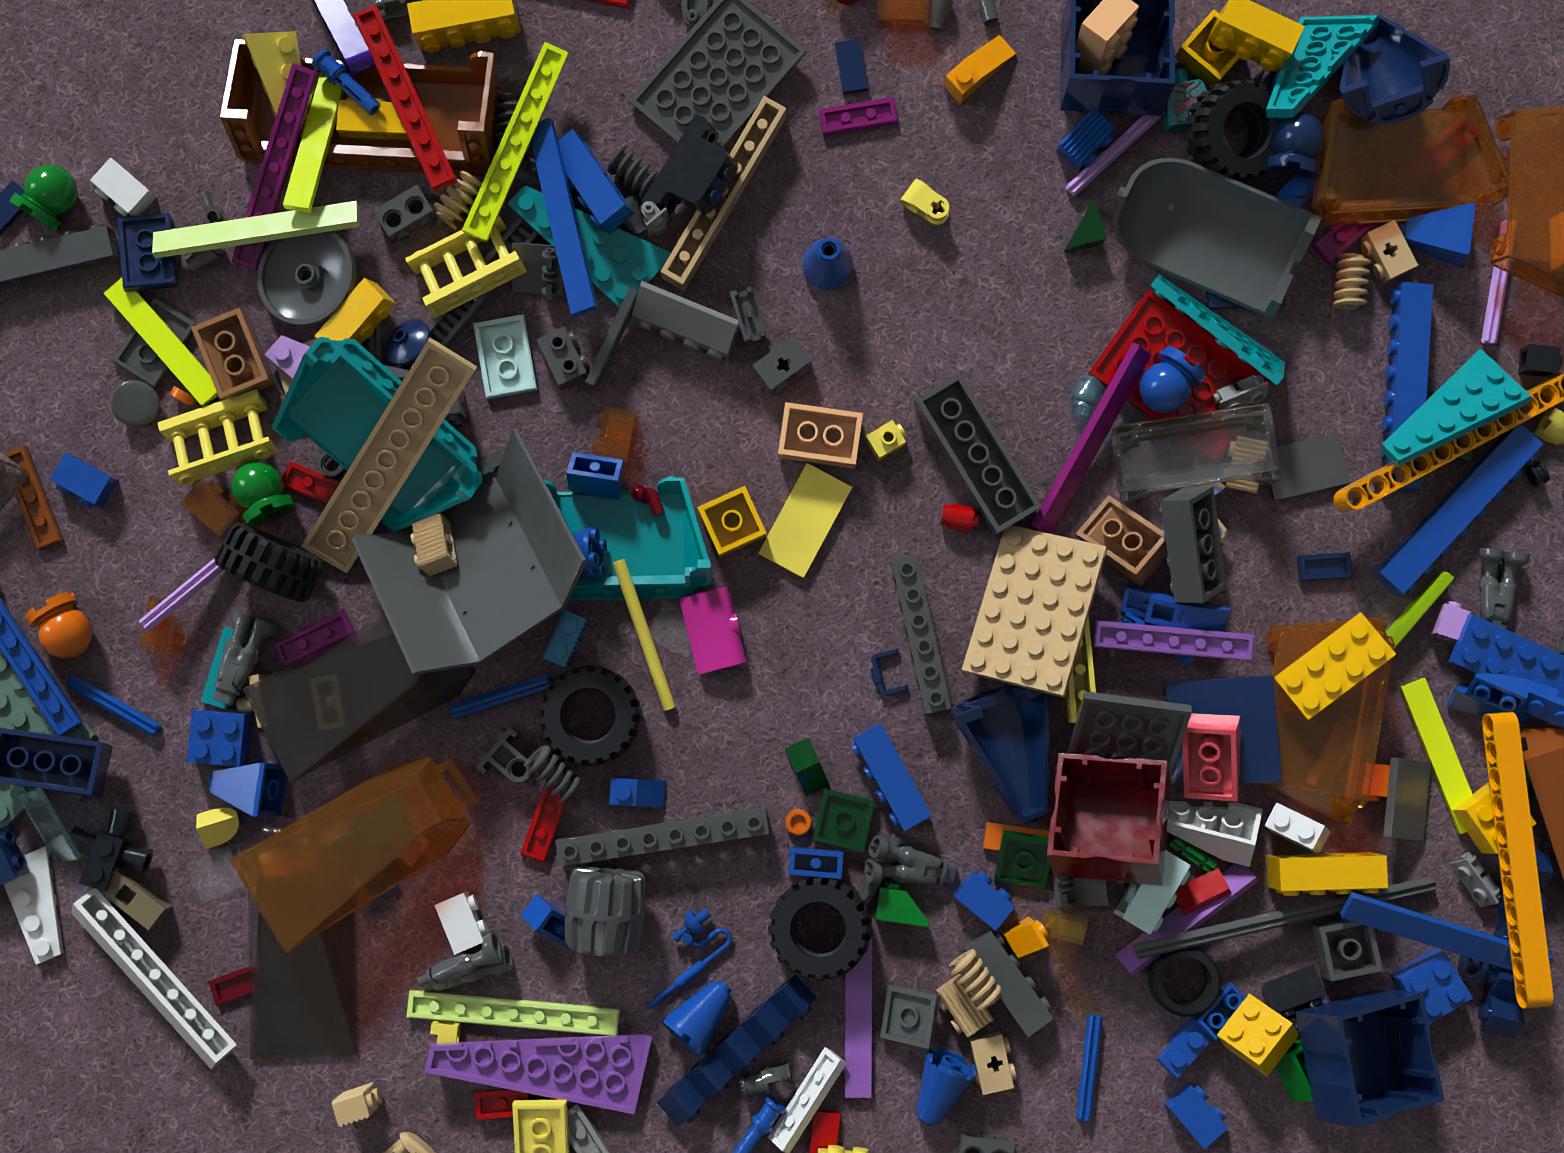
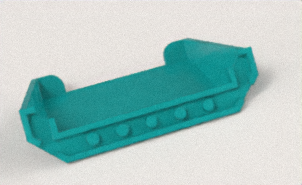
(337, 404)
(660, 551)

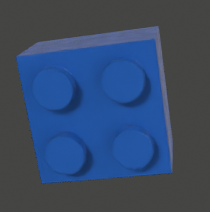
(219, 738)
(1437, 980)

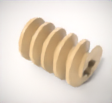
(458, 199)
(1350, 281)
(976, 979)

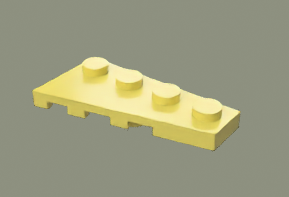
(273, 59)

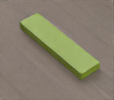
(1419, 606)

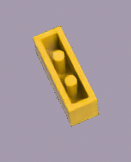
(357, 124)
(358, 313)

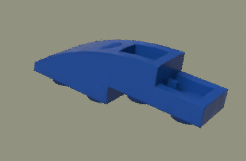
(1163, 611)
(1517, 695)
(1199, 1032)

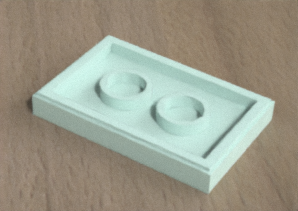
(505, 356)

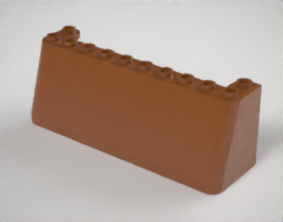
(456, 100)

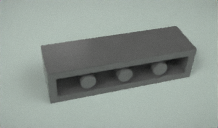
(1016, 990)

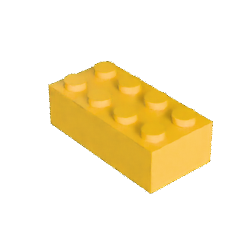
(461, 21)
(1334, 666)
(1327, 872)

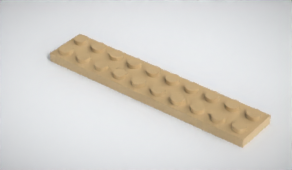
(389, 453)

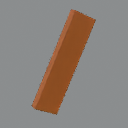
(35, 503)

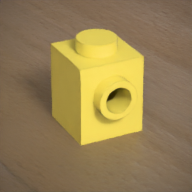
(886, 439)

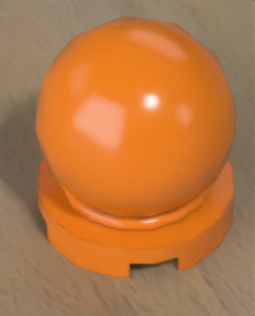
(61, 629)

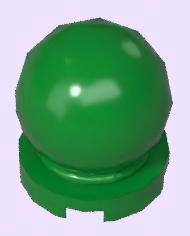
(47, 193)
(260, 490)

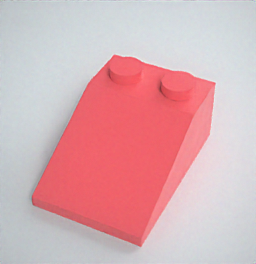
(1212, 757)

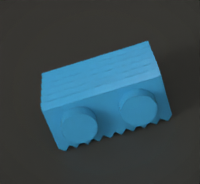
(565, 639)

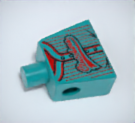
(1180, 101)

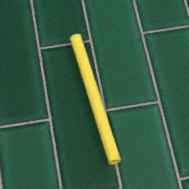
(644, 634)

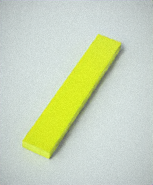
(313, 146)
(163, 342)
(1437, 746)

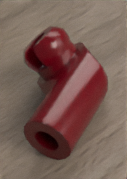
(648, 496)

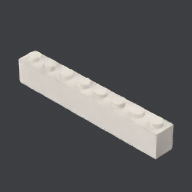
(153, 978)

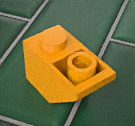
(1026, 937)

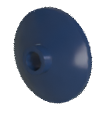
(407, 341)

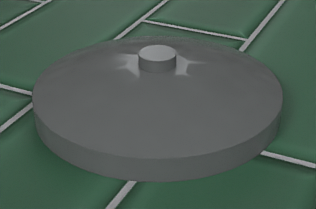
(306, 277)

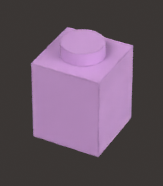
(1448, 621)

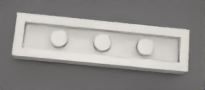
(807, 1100)

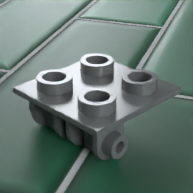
(542, 269)
(1079, 892)

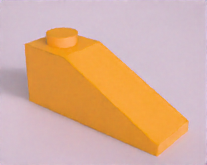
(978, 68)

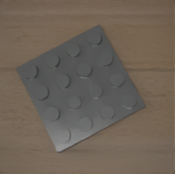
(1129, 728)

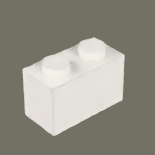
(122, 188)
(1297, 828)
(462, 921)

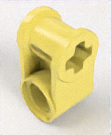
(922, 200)

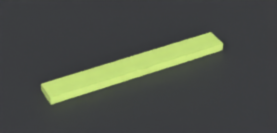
(255, 229)
(513, 1013)

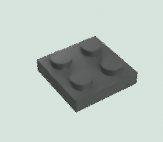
(910, 1016)

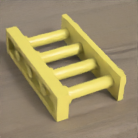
(472, 285)
(212, 416)

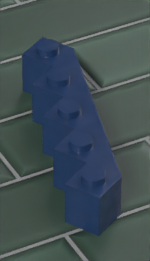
(1499, 1007)
(737, 1050)

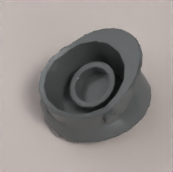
(134, 403)

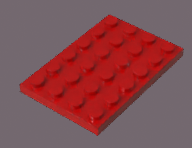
(1158, 325)

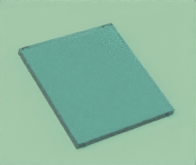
(49, 825)

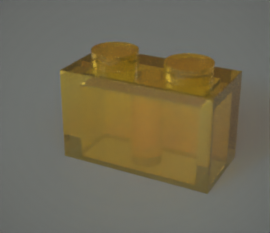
(1065, 925)

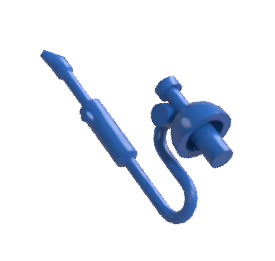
(693, 924)

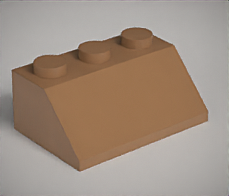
(233, 354)

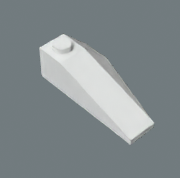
(1221, 831)

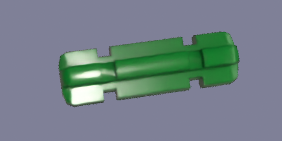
(1193, 854)

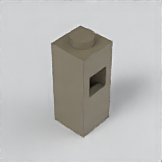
(136, 899)

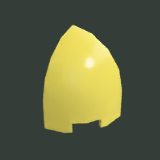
(1551, 427)
(217, 826)

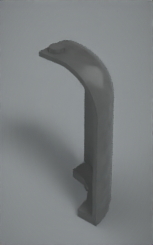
(1213, 232)

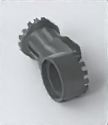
(760, 1082)

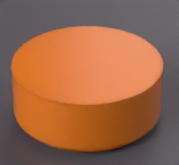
(183, 395)
(798, 822)

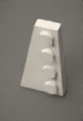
(35, 907)

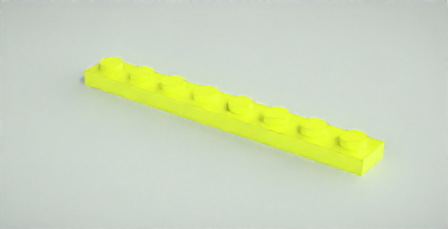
(515, 142)

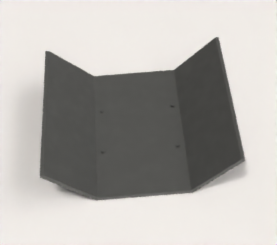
(509, 576)

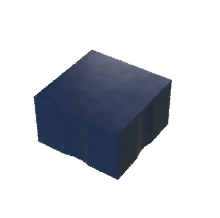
(1138, 81)
(1369, 1056)

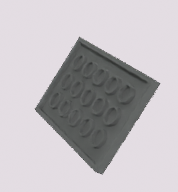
(719, 71)

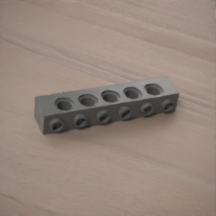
(920, 634)

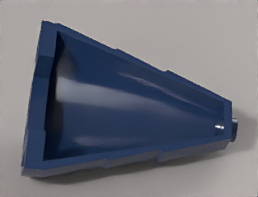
(1392, 75)
(1012, 745)

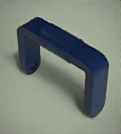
(877, 673)

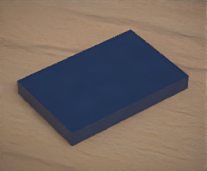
(138, 263)

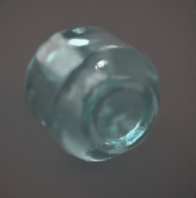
(1086, 395)

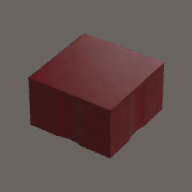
(1110, 819)

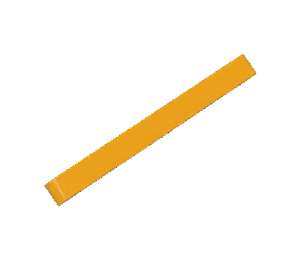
(1382, 478)
(1517, 860)

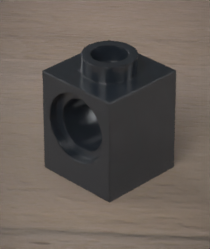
(1540, 360)

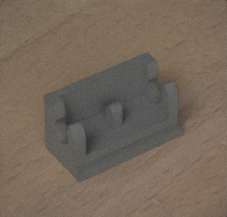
(749, 316)

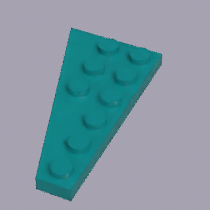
(1316, 57)
(613, 258)
(1225, 333)
(1462, 404)

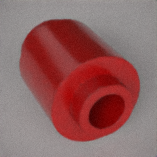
(959, 517)

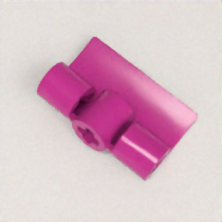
(713, 630)

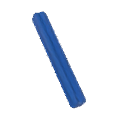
(499, 697)
(113, 705)
(1089, 1067)

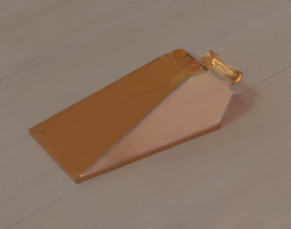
(355, 848)

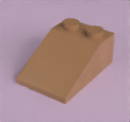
(1131, 541)

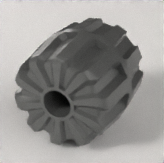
(605, 910)

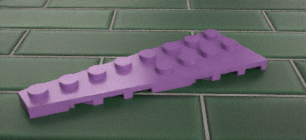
(576, 1069)

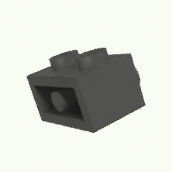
(563, 358)

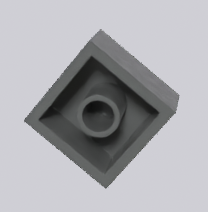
(1345, 949)

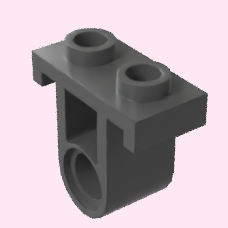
(504, 756)

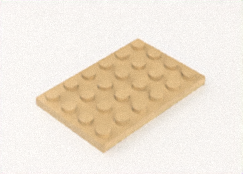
(1034, 610)

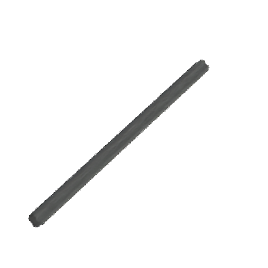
(1276, 919)

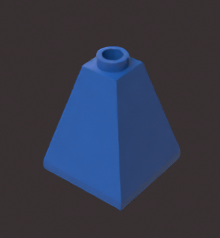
(1442, 233)
(252, 788)

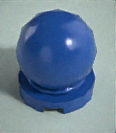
(1168, 384)

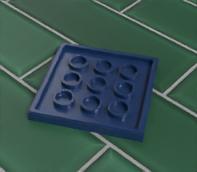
(1255, 704)

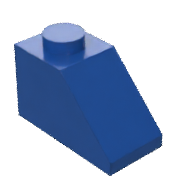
(637, 792)
(546, 919)

